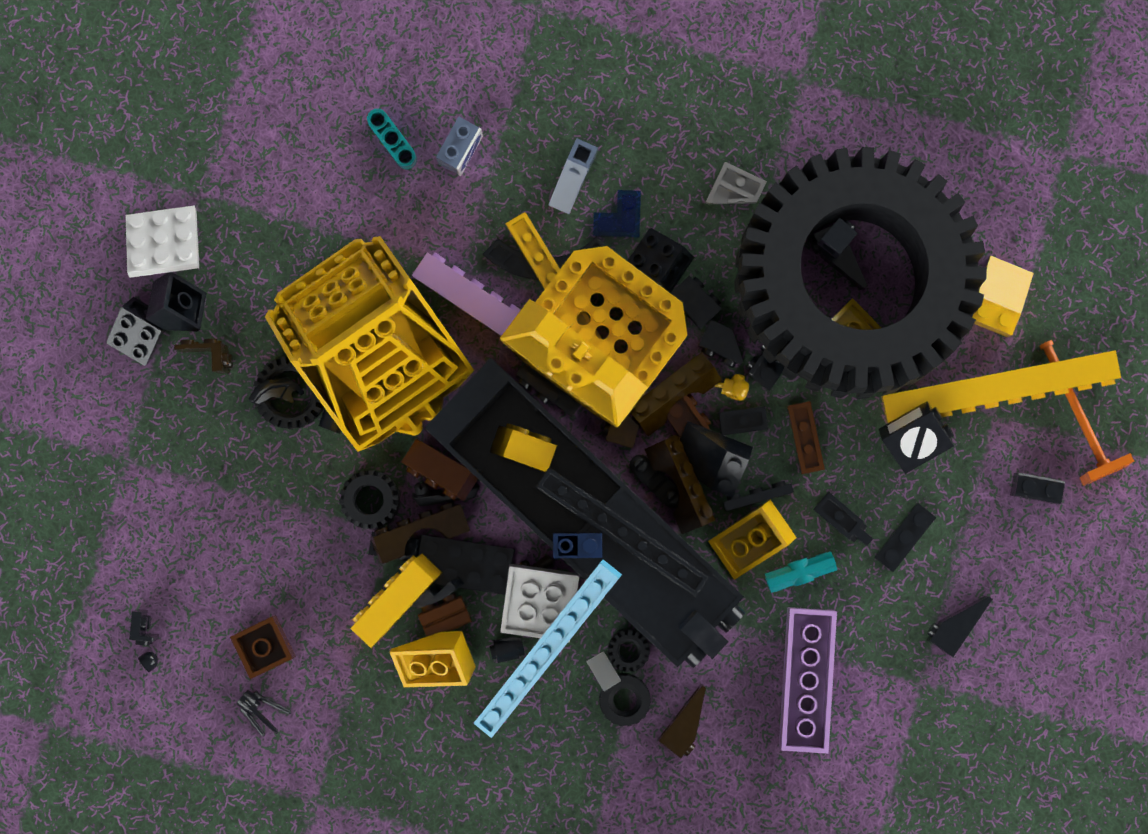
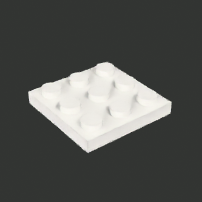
(162, 241)
(535, 599)

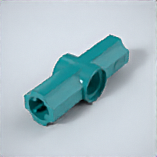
(800, 571)

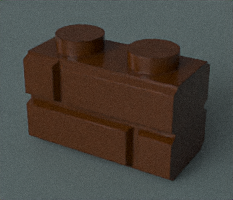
(446, 616)

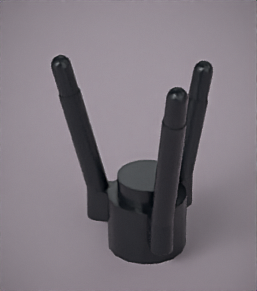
(250, 703)

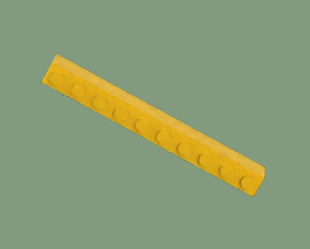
(1008, 385)

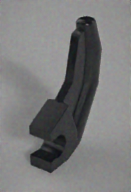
(276, 387)

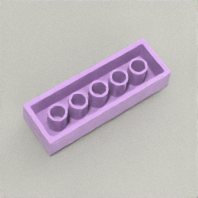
(807, 680)

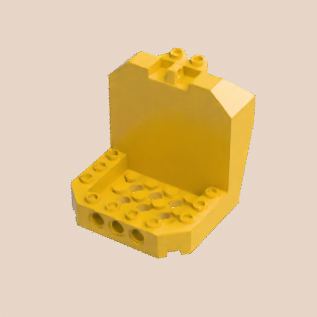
(368, 343)
(570, 353)

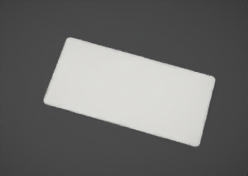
(603, 671)

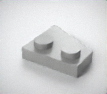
(735, 187)

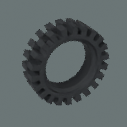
(275, 417)

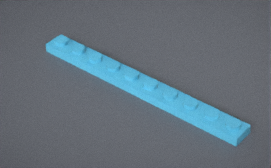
(547, 648)

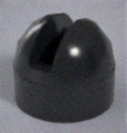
(148, 660)

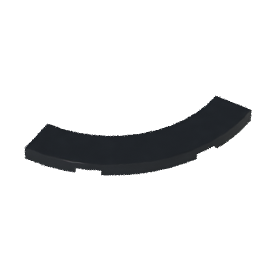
(516, 263)

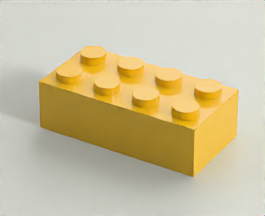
(398, 597)

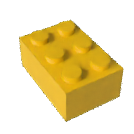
(523, 446)

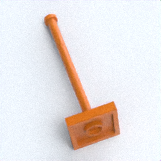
(1104, 466)

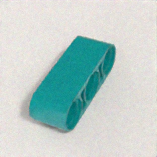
(386, 129)

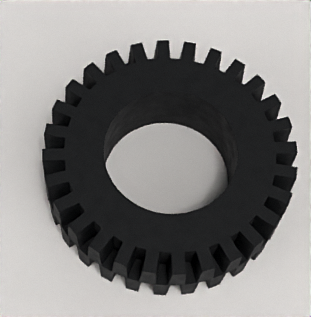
(909, 210)

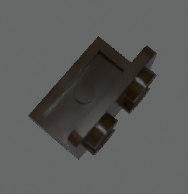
(220, 353)

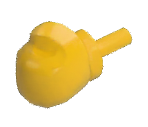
(735, 387)

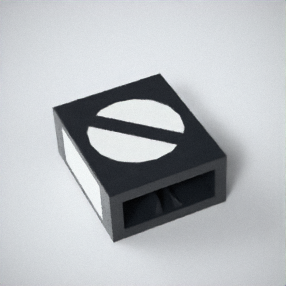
(917, 437)

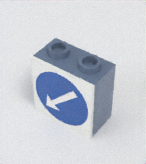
(459, 146)

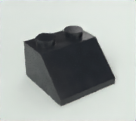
(176, 304)

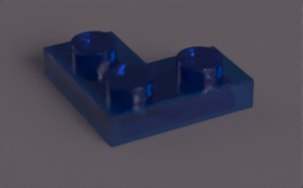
(624, 222)

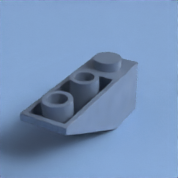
(573, 176)

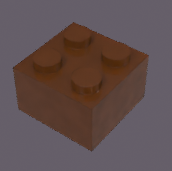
(262, 647)

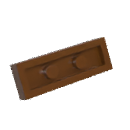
(805, 437)

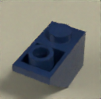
(577, 545)

